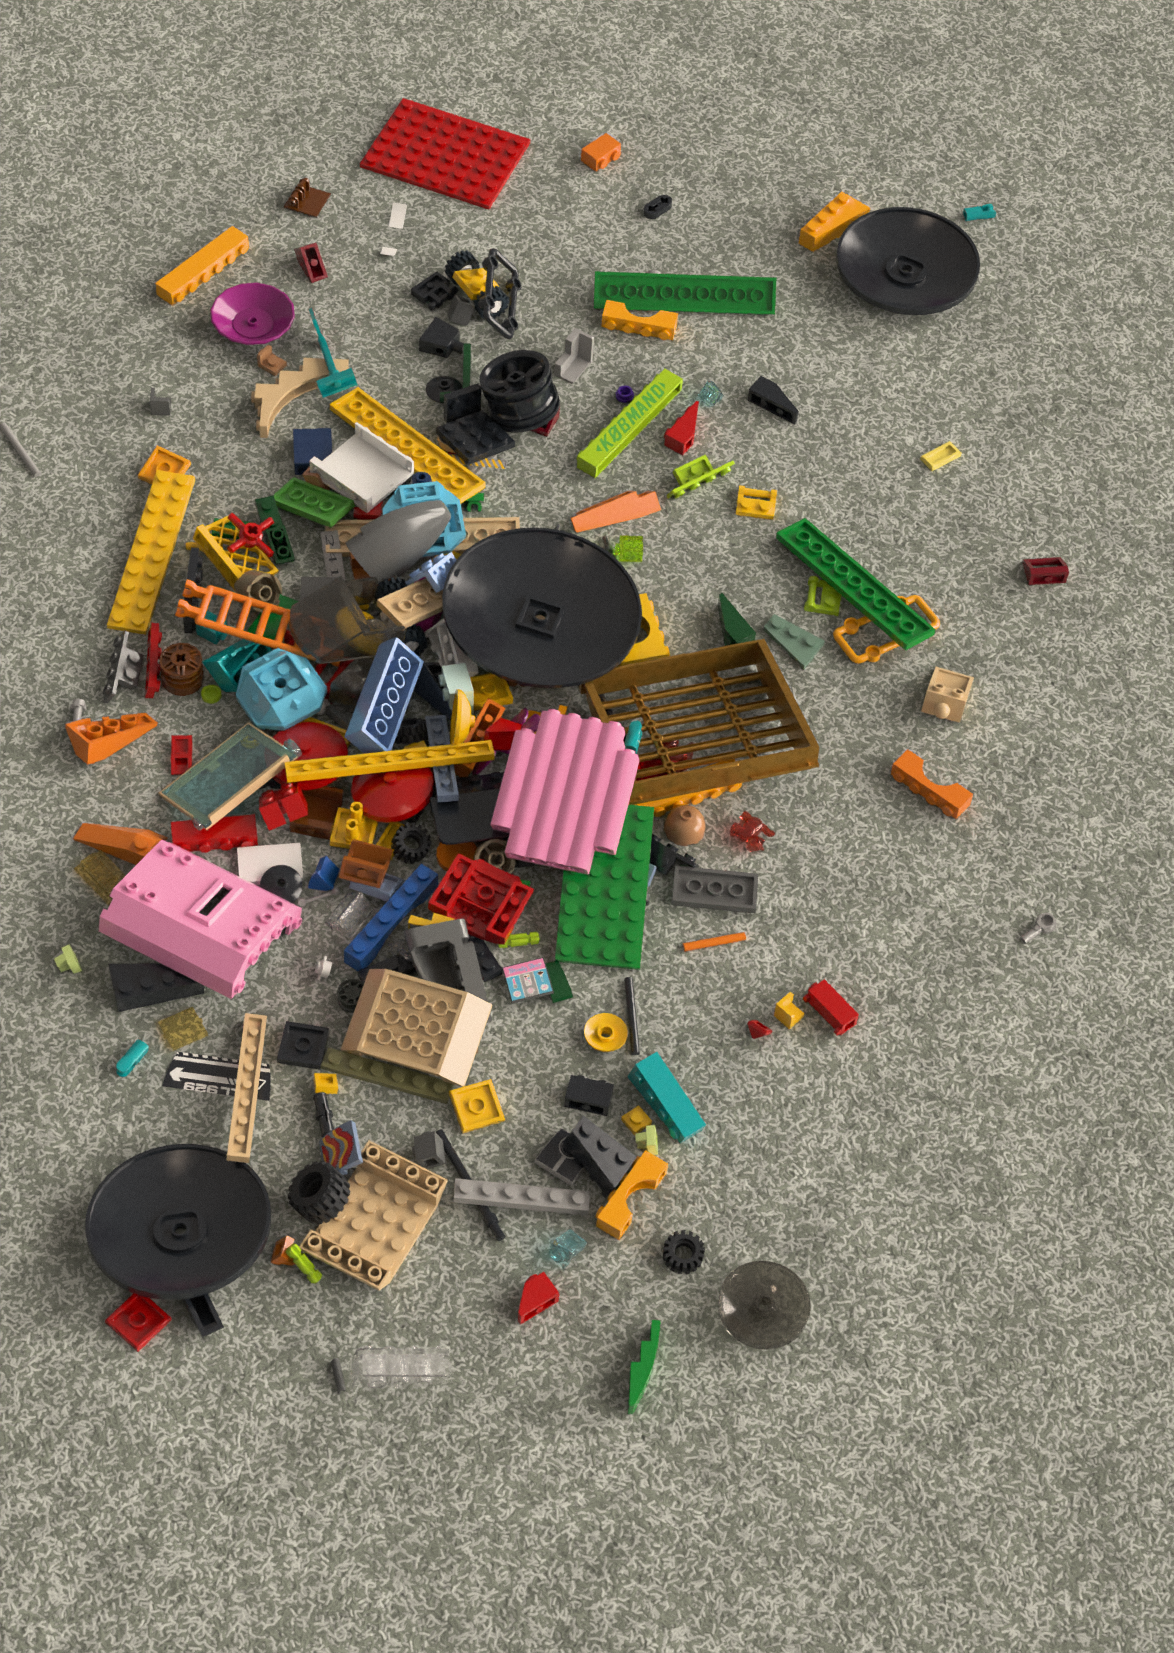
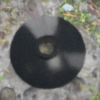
(441, 384)
(292, 879)

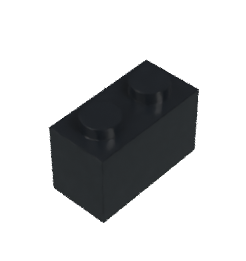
(589, 1095)

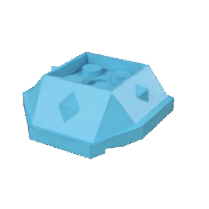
(421, 492)
(285, 706)

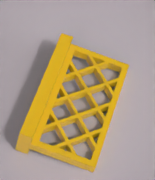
(223, 559)

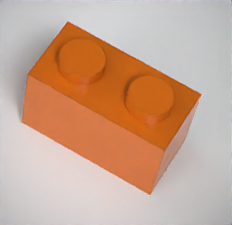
(601, 152)

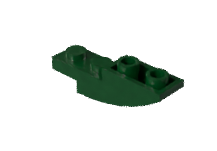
(276, 534)

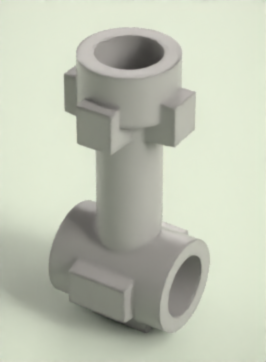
(77, 706)

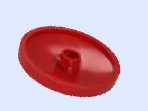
(315, 742)
(393, 794)

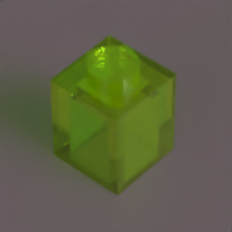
(629, 548)

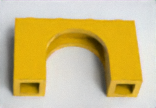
(653, 645)

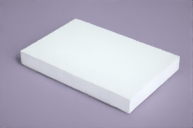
(256, 860)

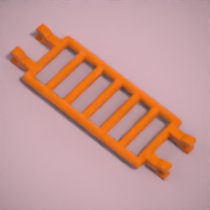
(199, 614)

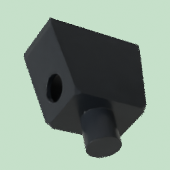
(440, 339)

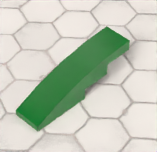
(642, 1370)

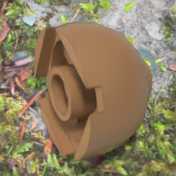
(684, 825)

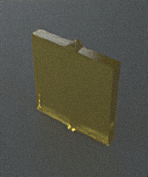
(183, 1028)

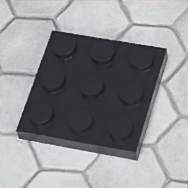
(475, 437)

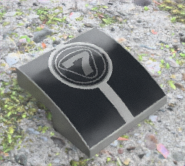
(559, 1160)

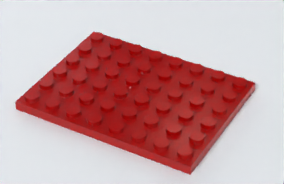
(445, 153)

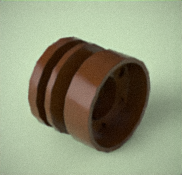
(181, 669)

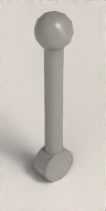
(302, 902)

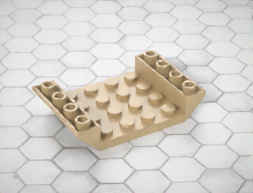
(417, 1025)
(382, 1218)

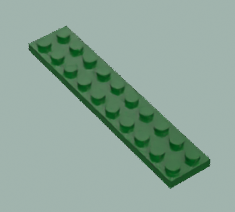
(686, 292)
(855, 584)

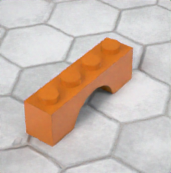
(951, 798)

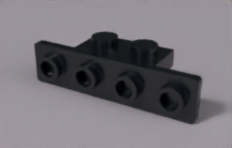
(665, 856)

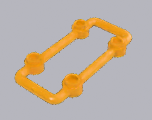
(874, 652)

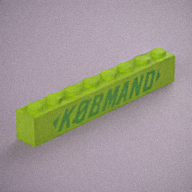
(629, 423)

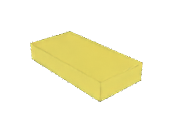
(940, 456)

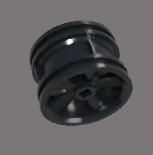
(520, 390)

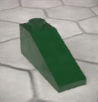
(733, 625)

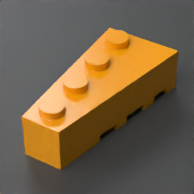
(831, 221)

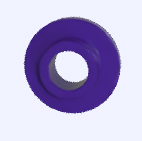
(624, 394)

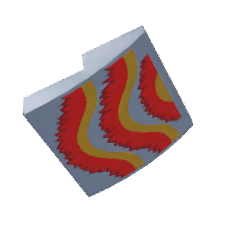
(342, 1147)

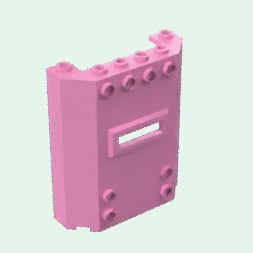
(159, 916)

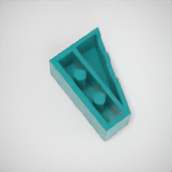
(228, 663)

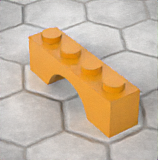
(619, 318)
(645, 1173)

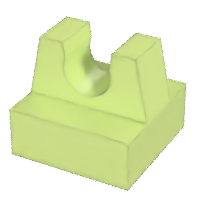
(68, 960)
(648, 1140)

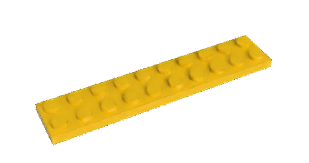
(427, 457)
(151, 552)

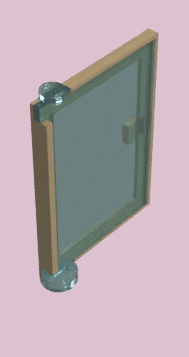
(229, 775)

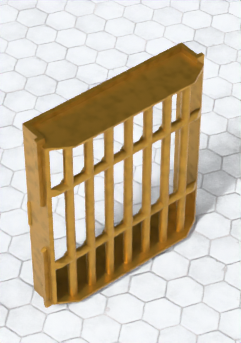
(699, 663)

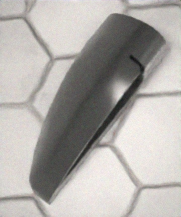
(399, 538)
(445, 956)

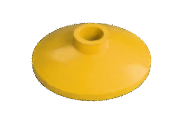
(605, 1024)

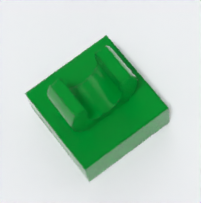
(476, 500)

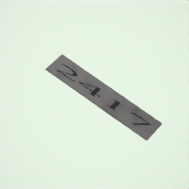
(333, 561)

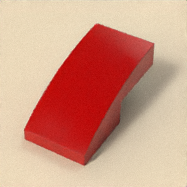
(181, 753)

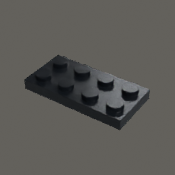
(196, 575)

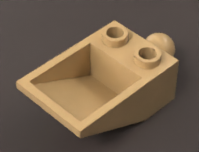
(947, 694)

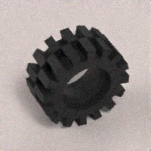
(411, 731)
(415, 833)
(683, 1240)

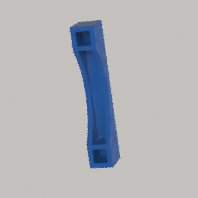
(373, 936)

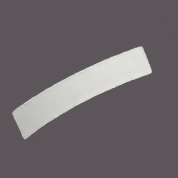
(397, 221)

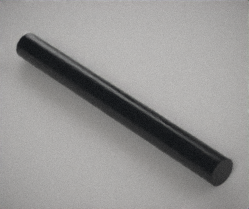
(632, 1019)

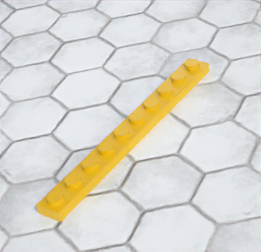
(389, 761)

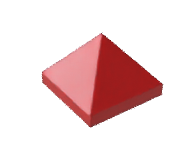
(758, 1029)

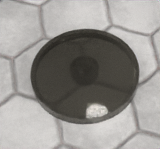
(763, 1305)

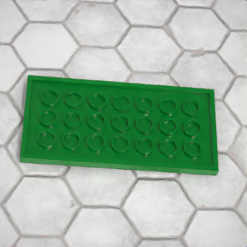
(606, 909)

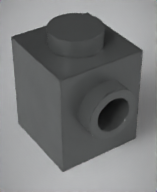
(429, 1150)

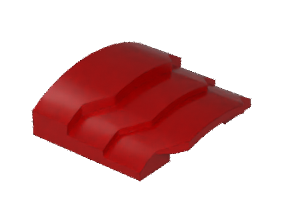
(483, 897)

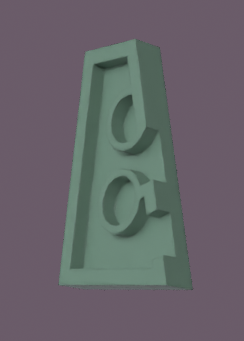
(794, 640)

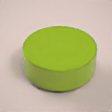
(211, 694)

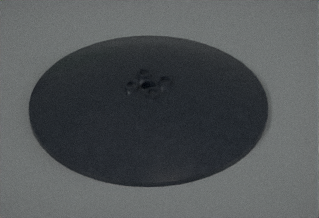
(530, 572)

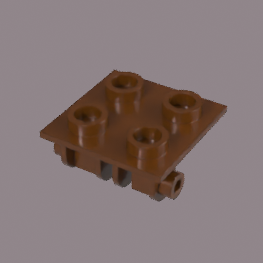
(307, 199)

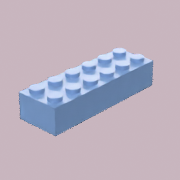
(384, 697)

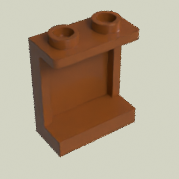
(366, 863)

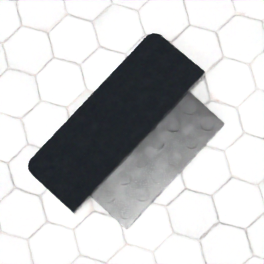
(472, 815)

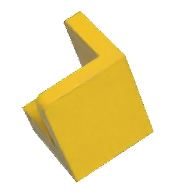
(787, 1012)

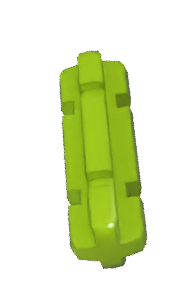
(521, 939)
(303, 1263)

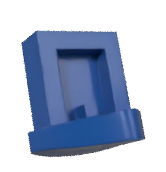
(324, 875)

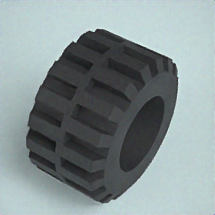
(319, 1192)

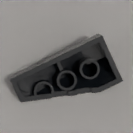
(429, 688)

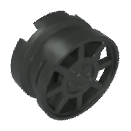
(349, 995)

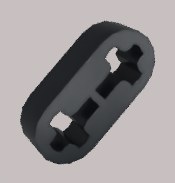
(657, 206)

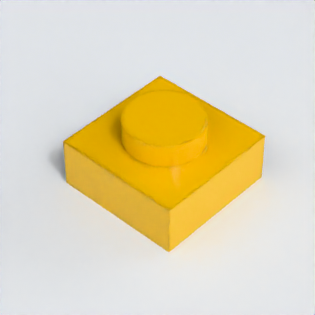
(325, 1083)
(636, 1120)

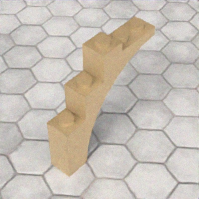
(271, 398)

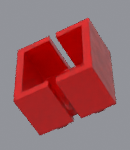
(286, 800)

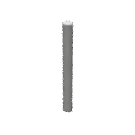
(20, 450)

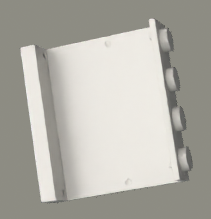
(364, 468)

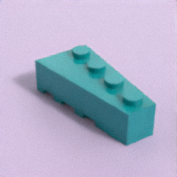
(666, 1097)

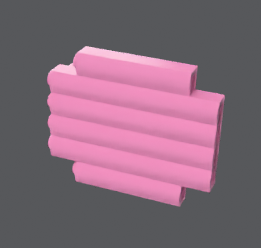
(565, 791)

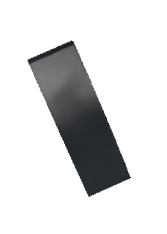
(203, 1314)

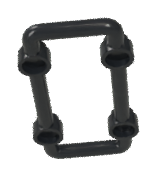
(513, 285)

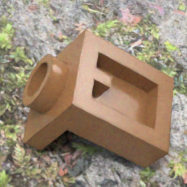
(269, 361)

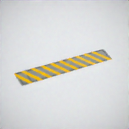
(491, 463)

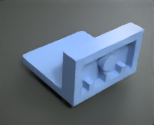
(435, 571)

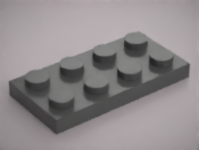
(715, 889)

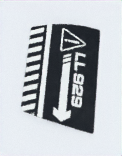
(211, 1075)

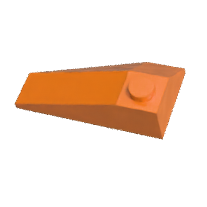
(101, 739)
(121, 842)

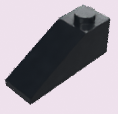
(771, 398)

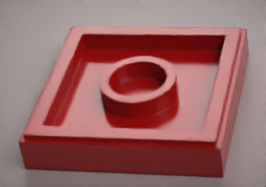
(138, 1320)

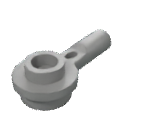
(1044, 923)

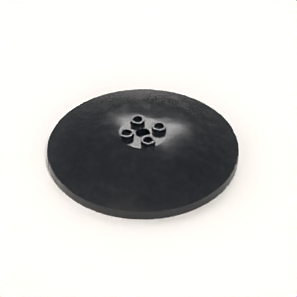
(896, 239)
(172, 1188)

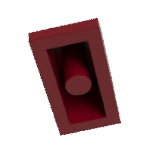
(311, 262)

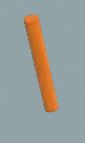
(714, 941)

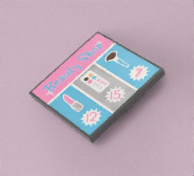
(527, 980)

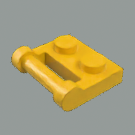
(756, 507)

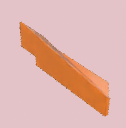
(616, 510)

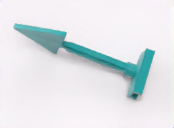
(336, 380)

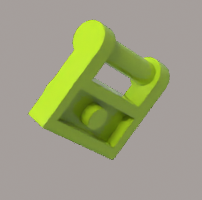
(829, 599)

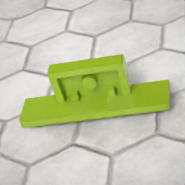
(693, 473)

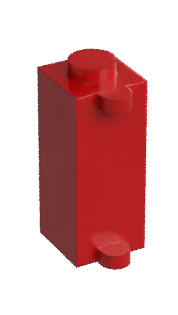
(831, 1006)

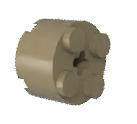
(260, 587)

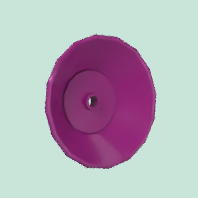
(252, 313)

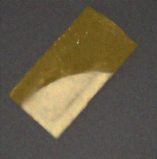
(100, 874)

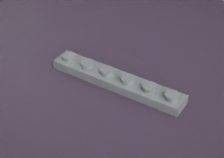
(521, 1196)

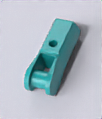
(979, 212)
(634, 736)
(131, 1058)

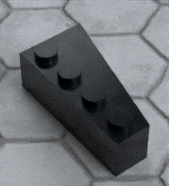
(149, 984)

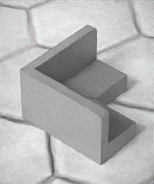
(577, 356)

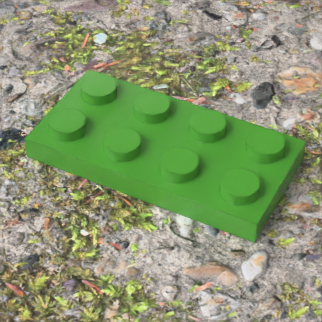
(313, 502)

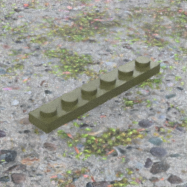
(386, 1075)

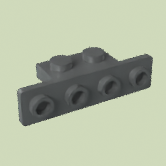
(124, 667)

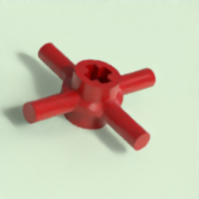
(250, 535)

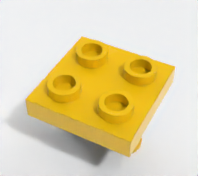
(352, 825)

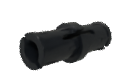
(324, 1114)

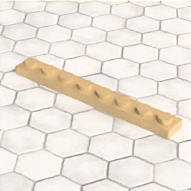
(246, 1088)

